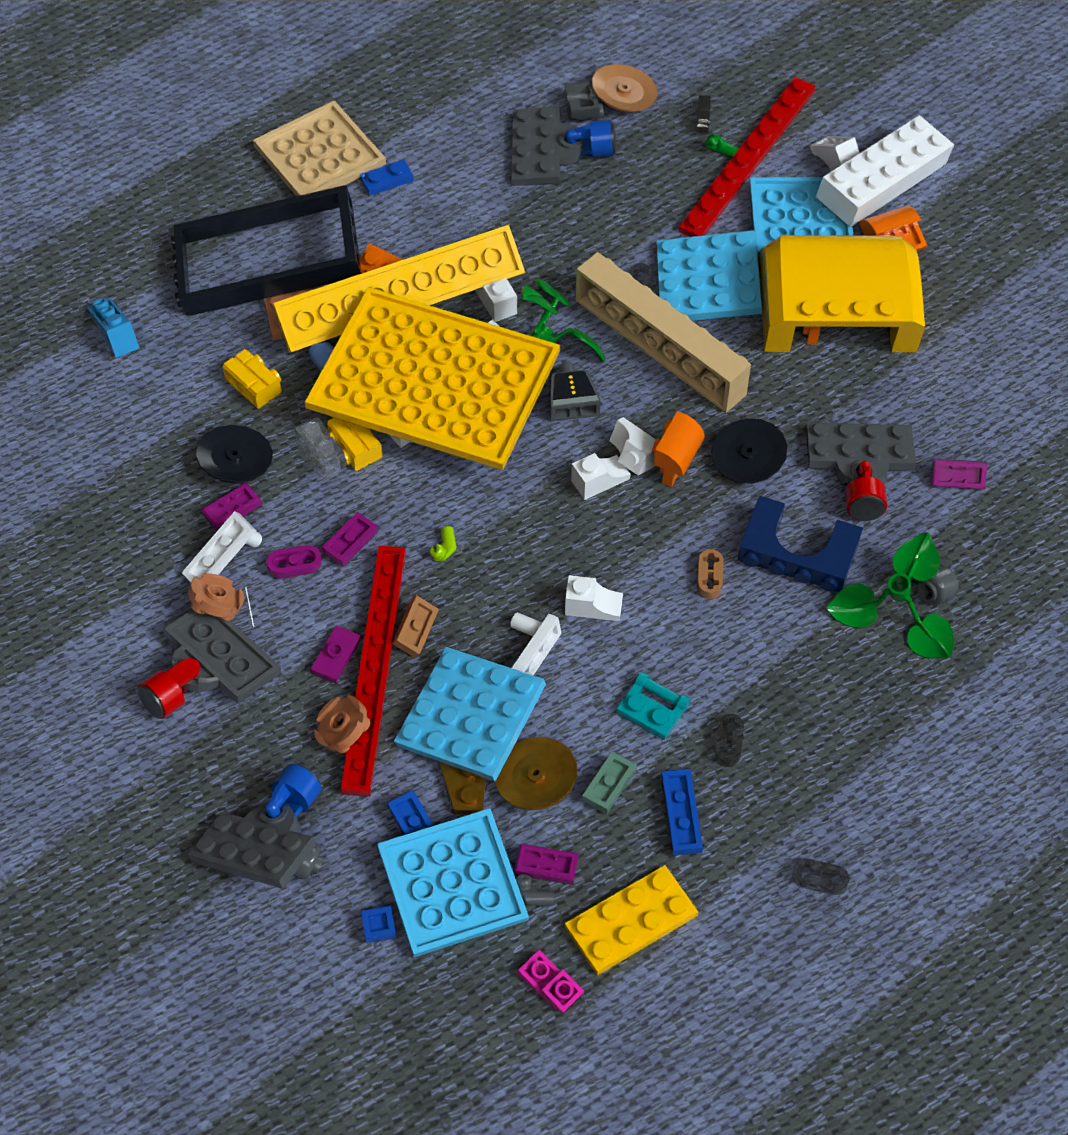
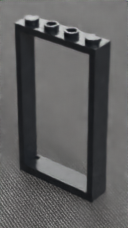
(270, 284)

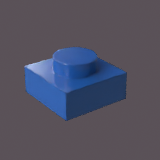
(378, 924)

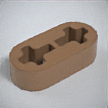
(715, 574)

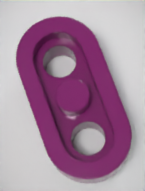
(294, 560)

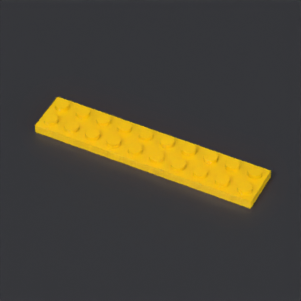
(421, 278)

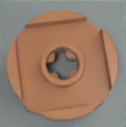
(215, 596)
(336, 736)

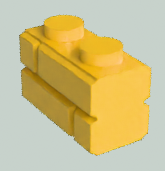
(252, 378)
(356, 441)

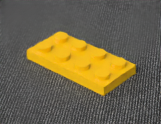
(631, 920)

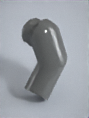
(531, 895)

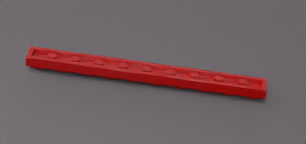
(747, 158)
(375, 667)

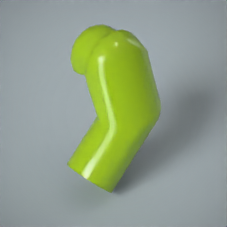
(447, 547)

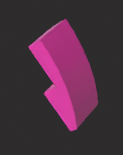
(550, 982)

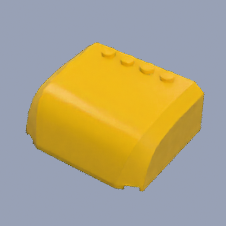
(841, 285)

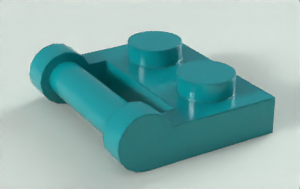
(649, 713)

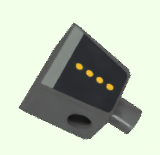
(573, 394)

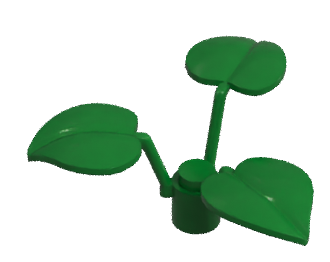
(542, 330)
(916, 560)

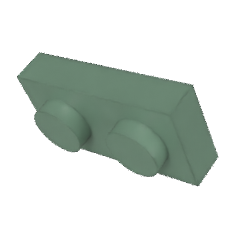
(609, 782)

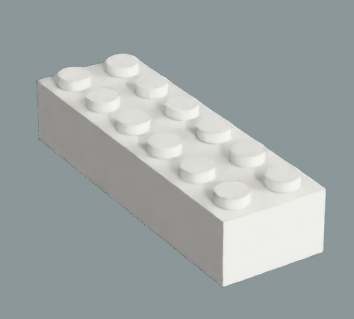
(884, 171)

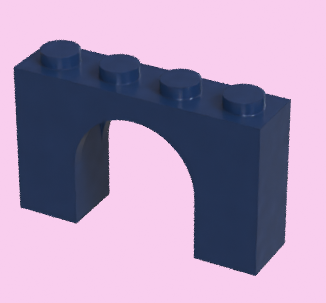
(826, 568)

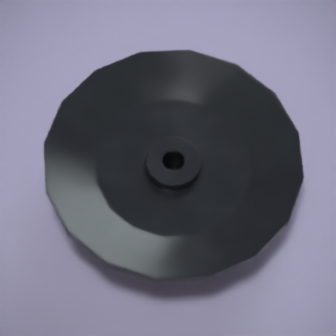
(749, 451)
(234, 454)

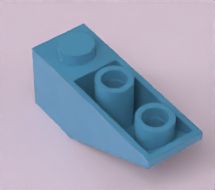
(113, 326)

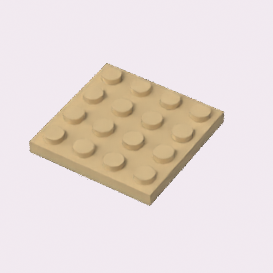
(319, 150)

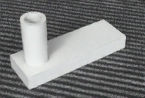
(223, 547)
(543, 639)

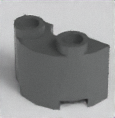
(582, 101)

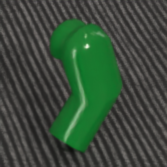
(717, 144)

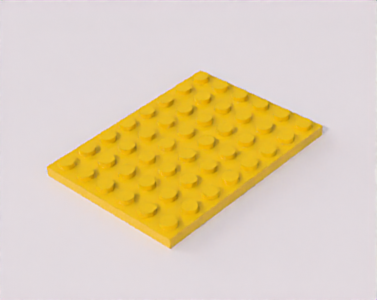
(433, 378)

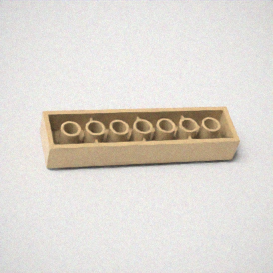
(662, 332)

